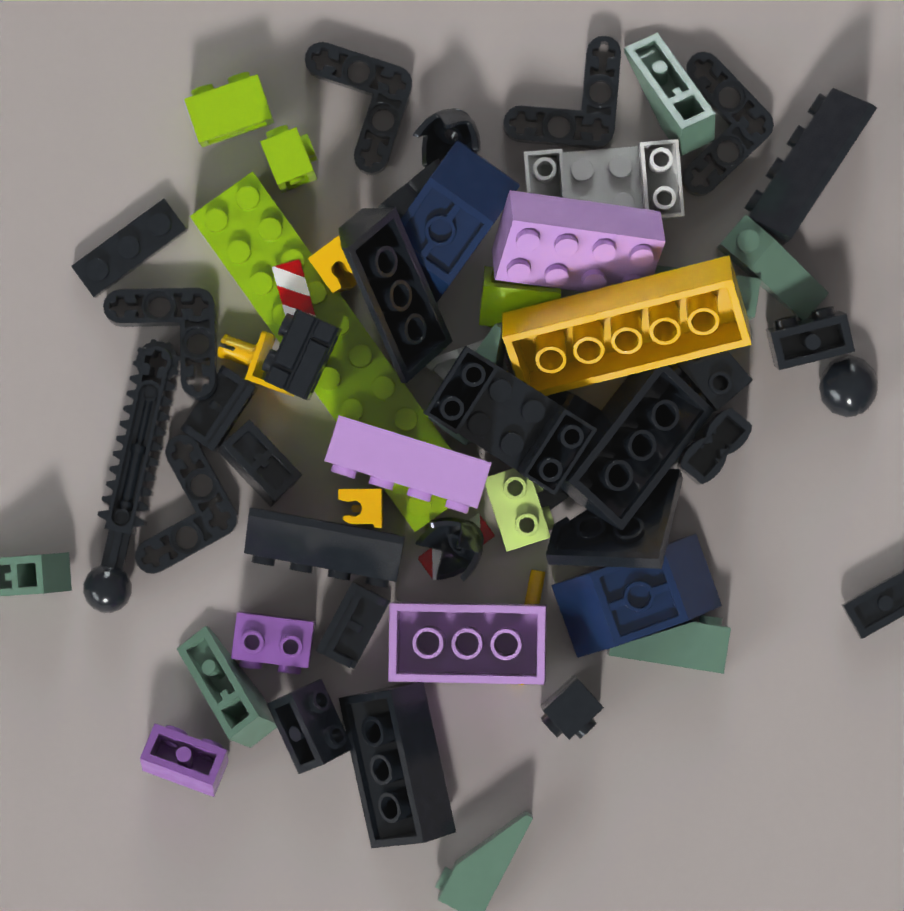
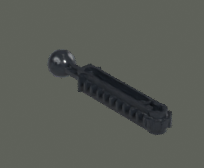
(108, 585)

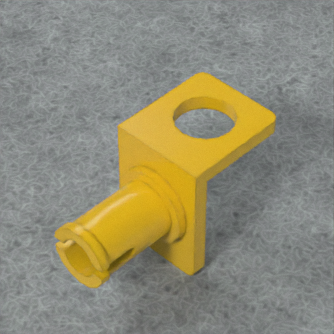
(251, 356)

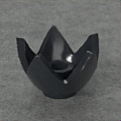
(443, 130)
(460, 545)

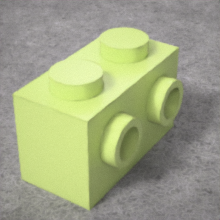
(518, 509)

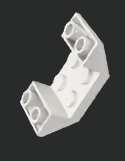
(625, 176)

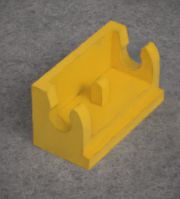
(333, 267)
(370, 508)

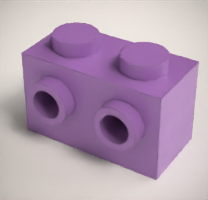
(273, 641)
(184, 759)

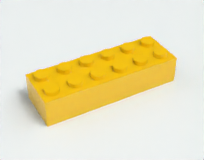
(627, 327)

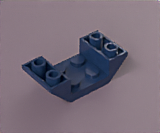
(455, 214)
(630, 603)

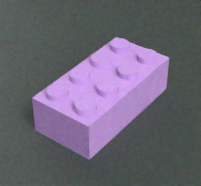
(574, 242)
(407, 462)
(467, 643)

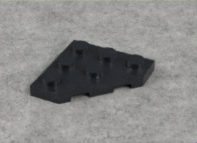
(641, 544)

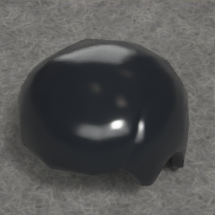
(848, 386)

